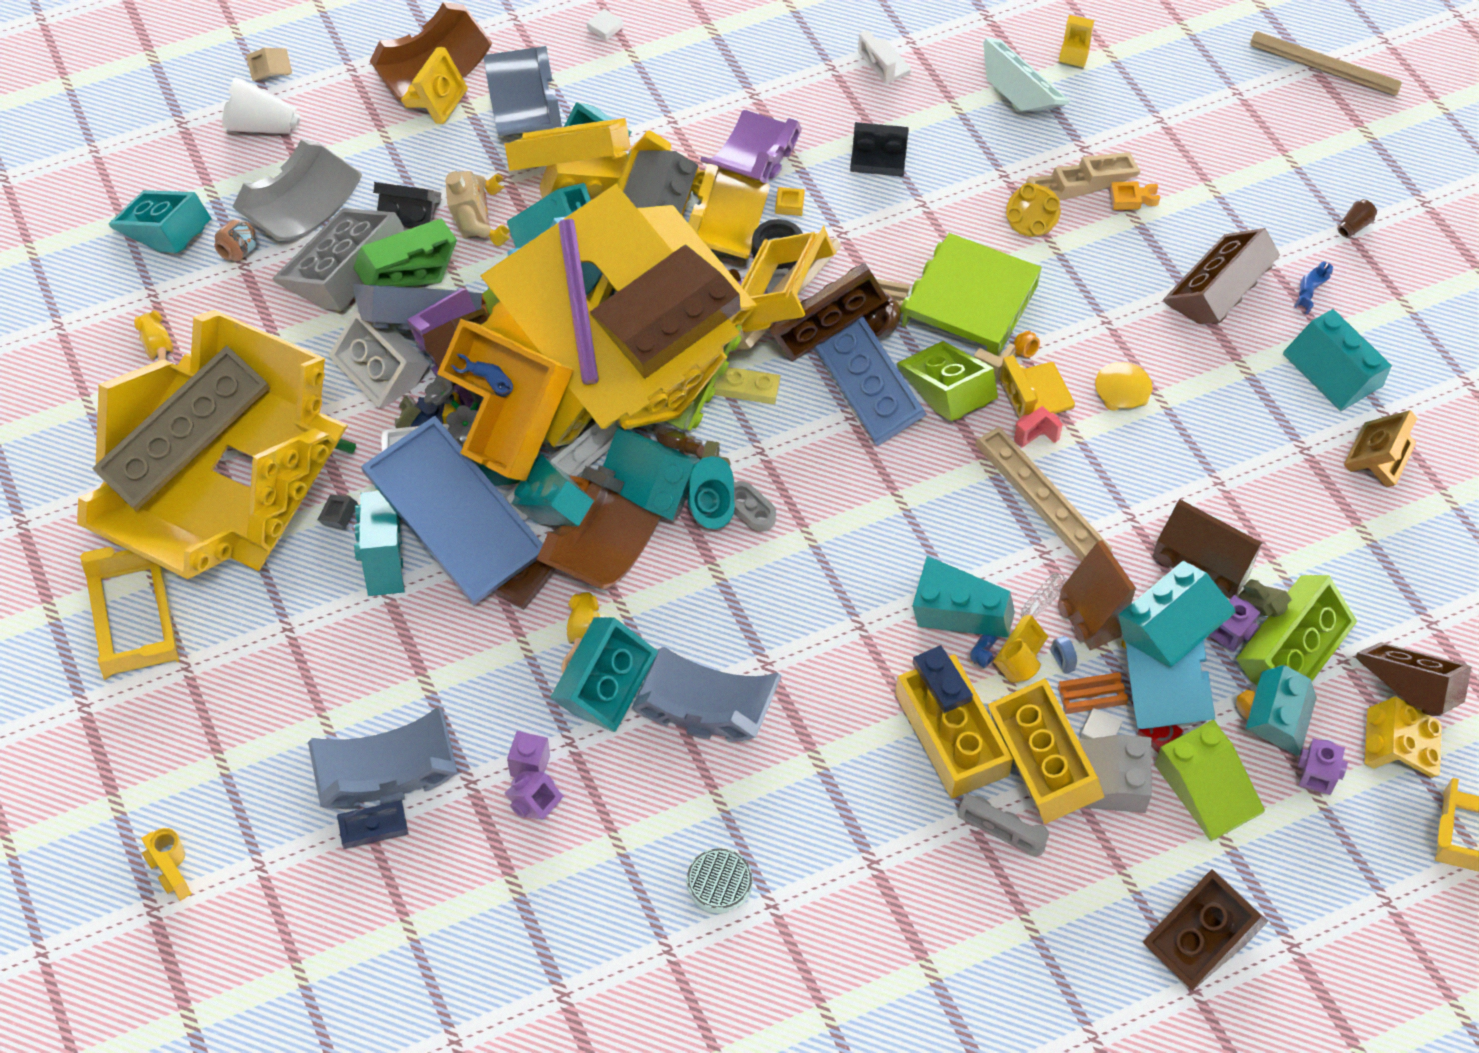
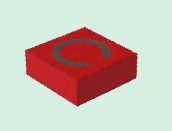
(1161, 735)

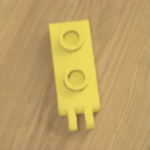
(748, 385)

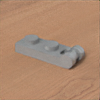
(1003, 825)

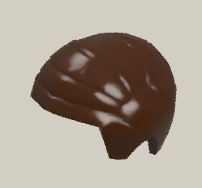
(884, 318)

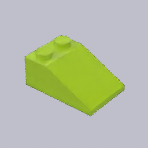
(950, 379)
(1209, 780)

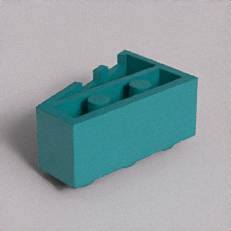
(551, 496)
(379, 544)
(961, 602)

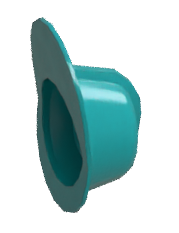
(711, 492)

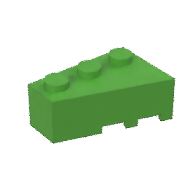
(407, 257)

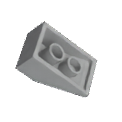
(1123, 771)

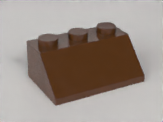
(1209, 546)

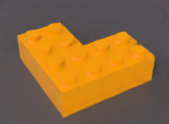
(512, 426)

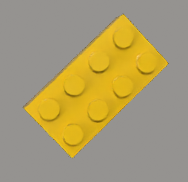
(960, 742)
(1046, 751)

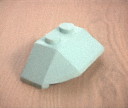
(1018, 80)

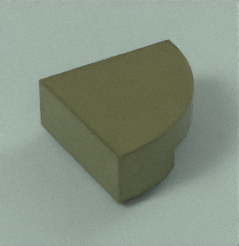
(409, 412)

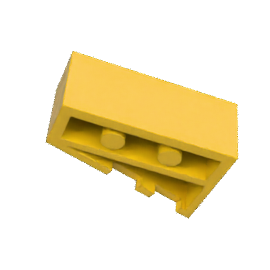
(596, 173)

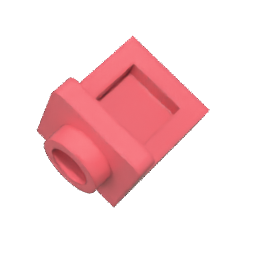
(1035, 424)

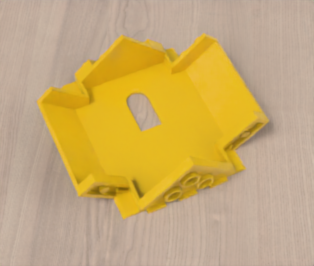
(538, 314)
(200, 513)

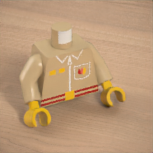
(469, 205)

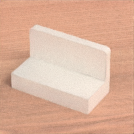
(882, 57)

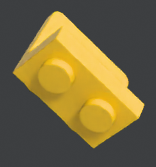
(1403, 734)

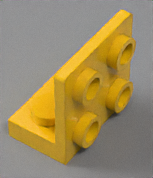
(1035, 387)

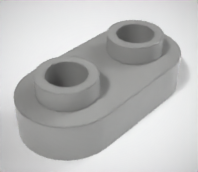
(753, 507)

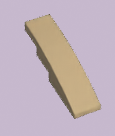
(1089, 176)

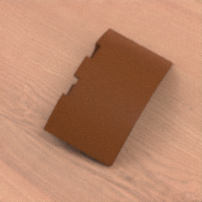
(451, 27)
(604, 542)

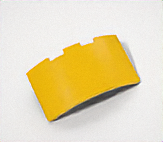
(728, 211)

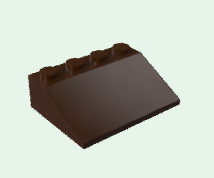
(667, 309)

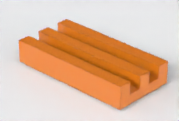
(1090, 688)

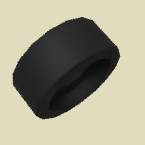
(774, 229)

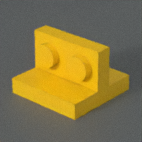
(436, 87)

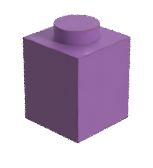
(528, 753)

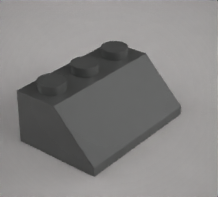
(660, 179)

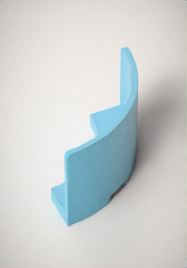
(1170, 694)

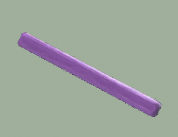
(578, 302)

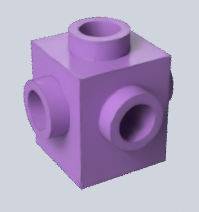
(1239, 626)
(1322, 766)
(533, 794)

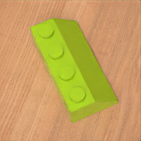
(1302, 635)

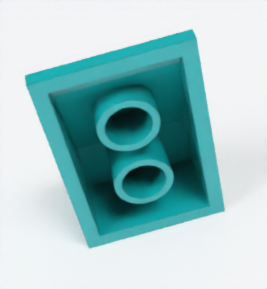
(162, 219)
(652, 473)

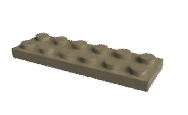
(181, 428)

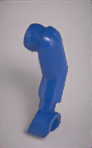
(1310, 282)
(492, 373)
(980, 652)

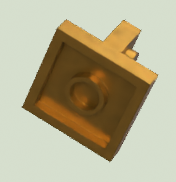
(1383, 447)

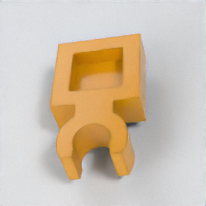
(1131, 196)

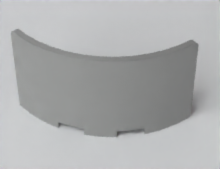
(302, 196)

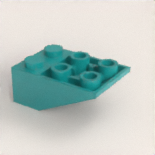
(539, 216)

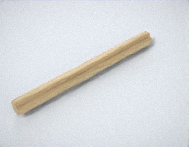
(1326, 63)

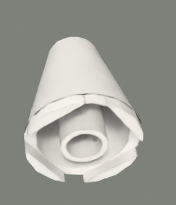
(257, 111)

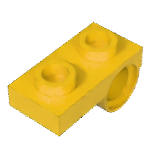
(1076, 41)
(1018, 655)
(166, 861)

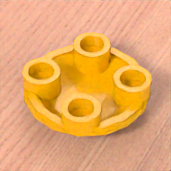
(1033, 210)
(1123, 386)

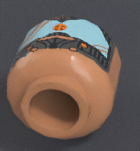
(235, 240)

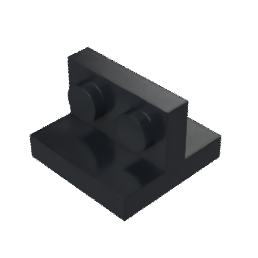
(879, 149)
(411, 204)

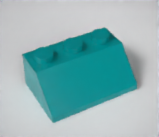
(1338, 360)
(1175, 614)
(604, 673)

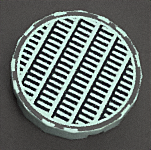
(719, 880)

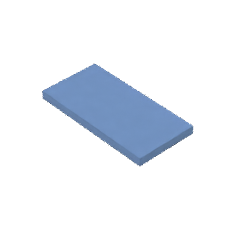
(453, 510)

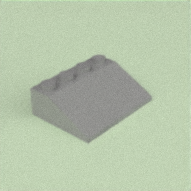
(325, 265)

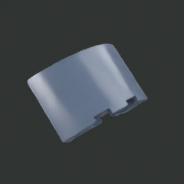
(521, 91)
(704, 698)
(383, 764)

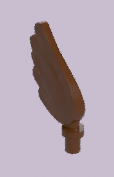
(679, 440)

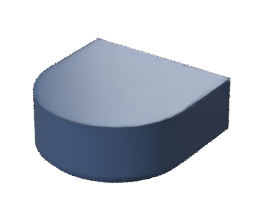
(1064, 654)

